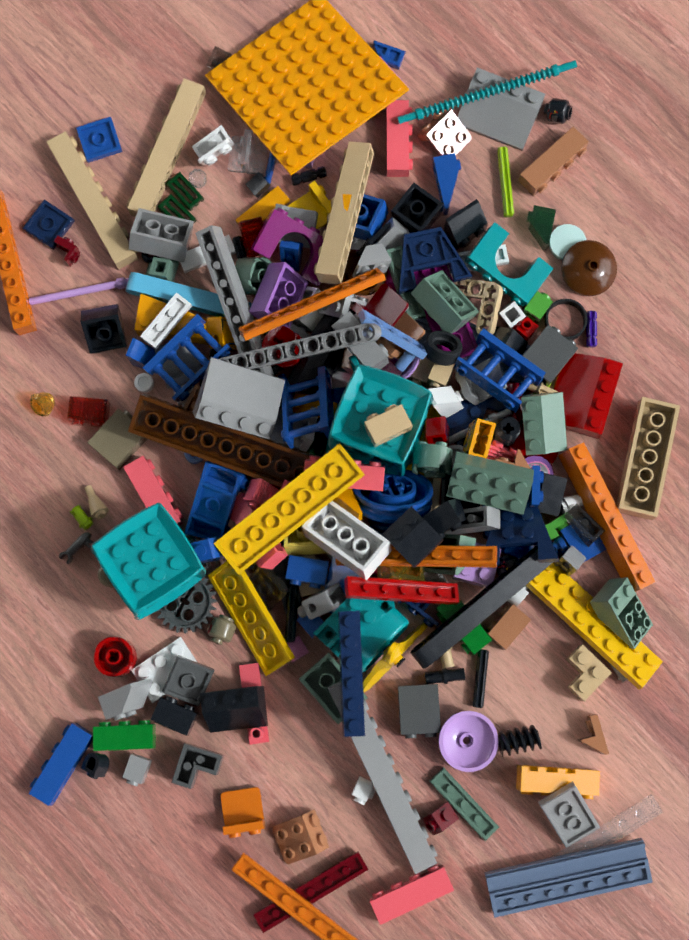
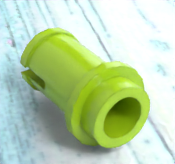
(81, 517)

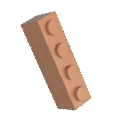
(553, 161)

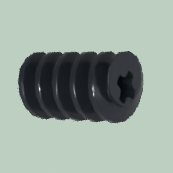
(511, 427)
(519, 740)

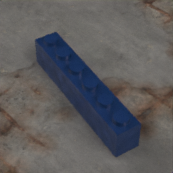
(351, 674)

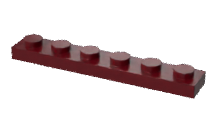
(315, 889)

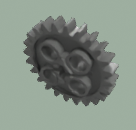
(201, 610)

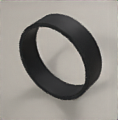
(574, 303)

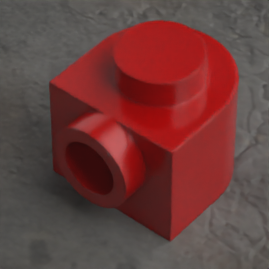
(526, 328)

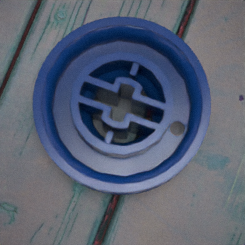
(397, 497)

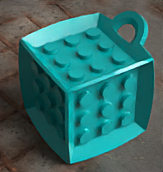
(370, 393)
(148, 560)

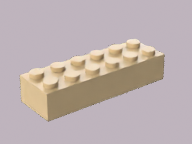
(647, 458)

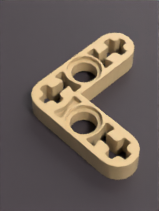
(484, 294)

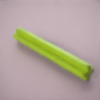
(505, 180)

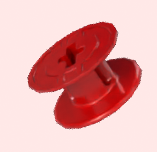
(278, 336)

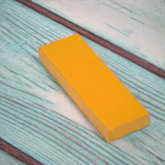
(264, 206)

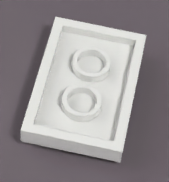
(159, 667)

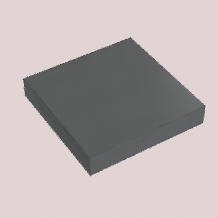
(188, 680)

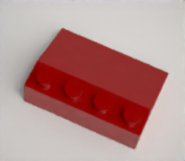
(588, 392)

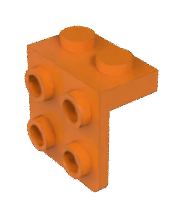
(242, 812)

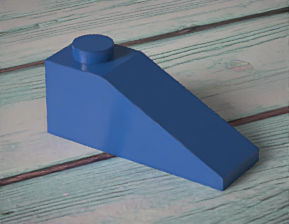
(446, 173)

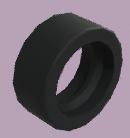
(444, 339)

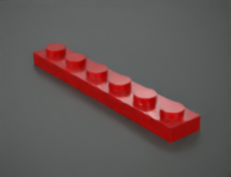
(401, 590)

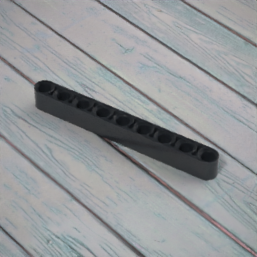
(478, 608)

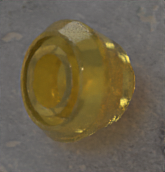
(42, 403)

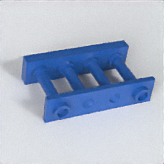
(168, 352)
(508, 356)
(324, 410)

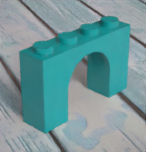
(483, 261)

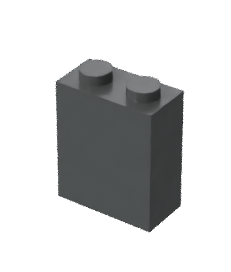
(551, 352)
(419, 710)

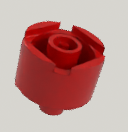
(104, 655)

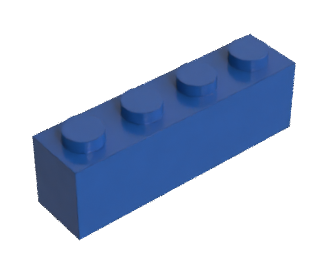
(61, 764)

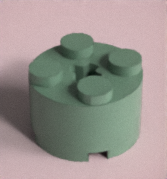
(251, 272)
(432, 459)

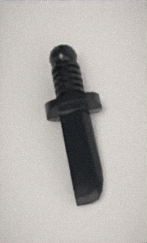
(370, 241)

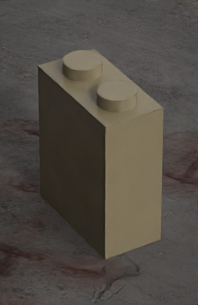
(115, 441)

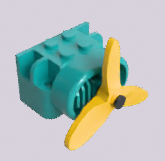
(380, 628)

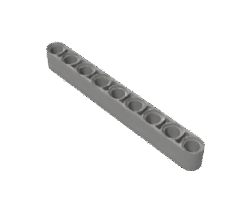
(305, 347)

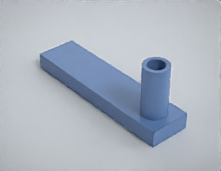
(412, 346)

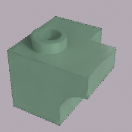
(163, 268)

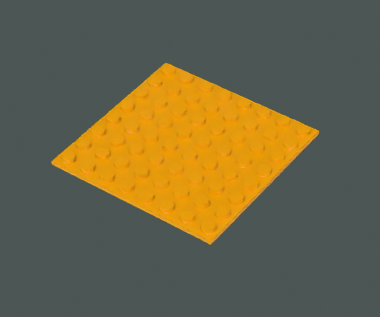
(306, 84)

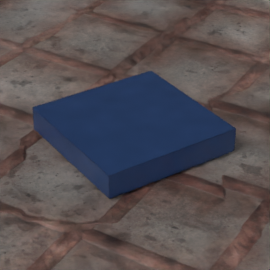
(48, 223)

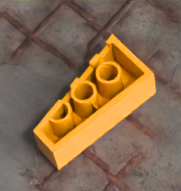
(150, 308)
(551, 779)

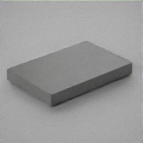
(569, 814)

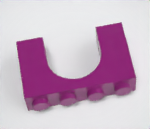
(276, 227)

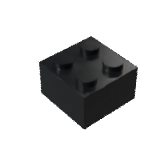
(417, 209)

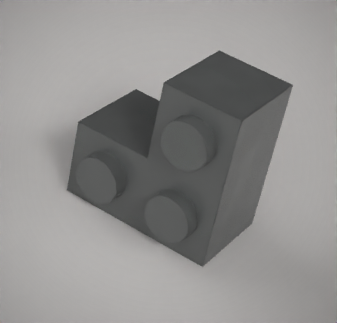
(195, 759)

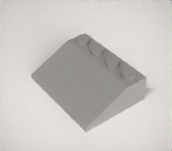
(502, 116)
(239, 398)

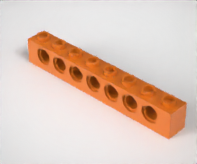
(13, 276)

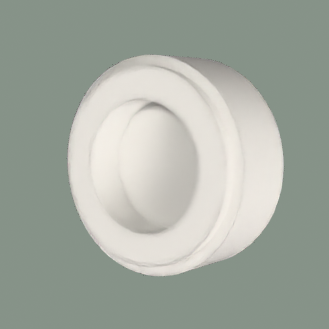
(144, 382)

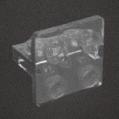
(247, 154)

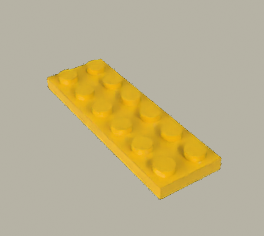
(251, 618)

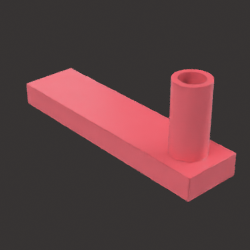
(251, 677)

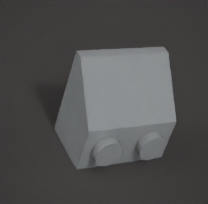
(125, 700)

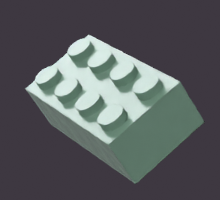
(490, 483)

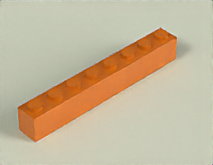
(604, 511)

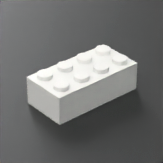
(347, 539)

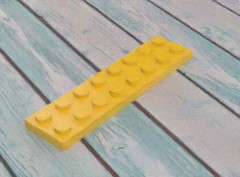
(289, 508)
(574, 607)

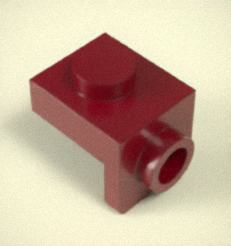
(68, 246)
(440, 819)

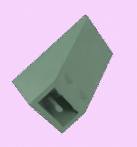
(622, 611)

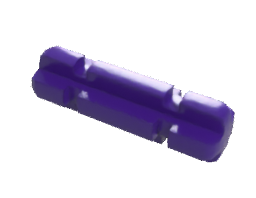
(591, 329)

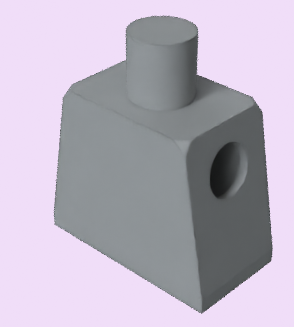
(322, 602)

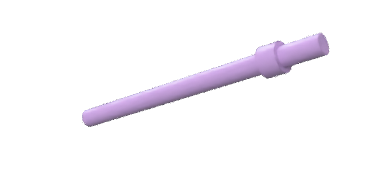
(120, 283)

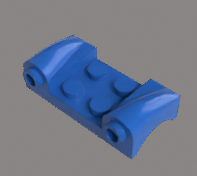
(214, 501)

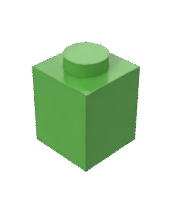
(537, 307)

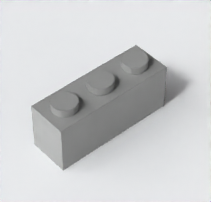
(479, 520)

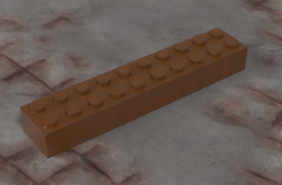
(216, 443)

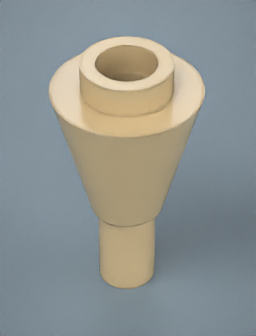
(97, 507)

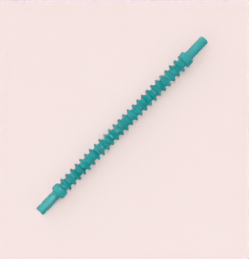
(554, 71)

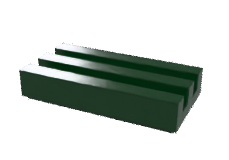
(194, 201)
(179, 205)

